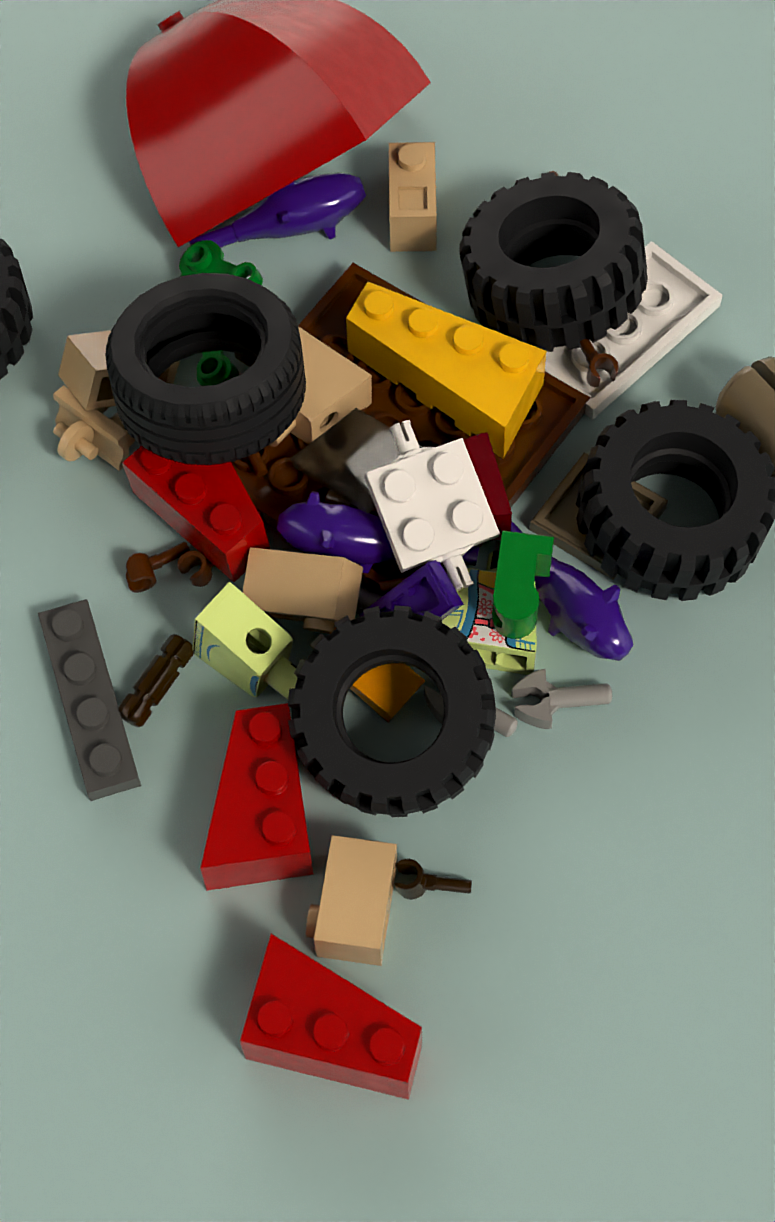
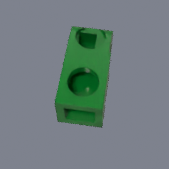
(515, 596)

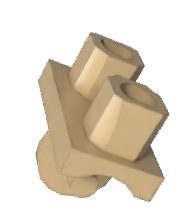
(89, 432)

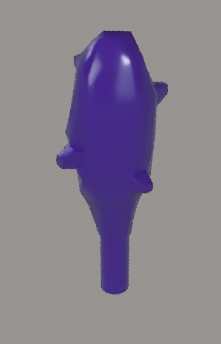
(297, 209)
(341, 532)
(583, 610)

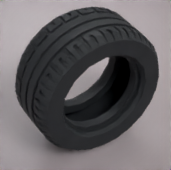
(198, 317)

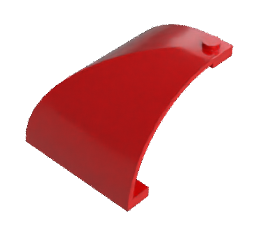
(256, 100)

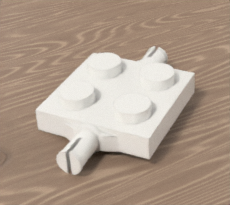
(431, 505)

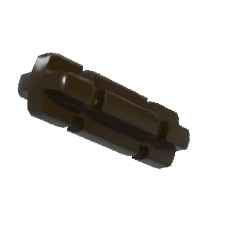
(156, 680)

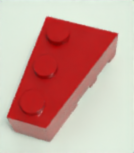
(202, 505)
(259, 806)
(327, 1026)

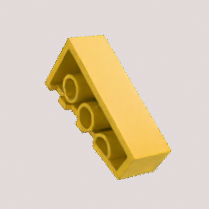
(448, 362)

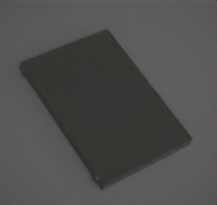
(346, 453)

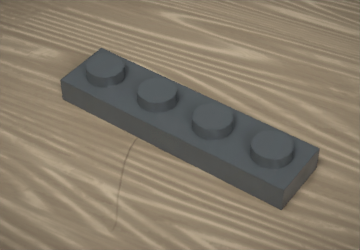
(89, 700)

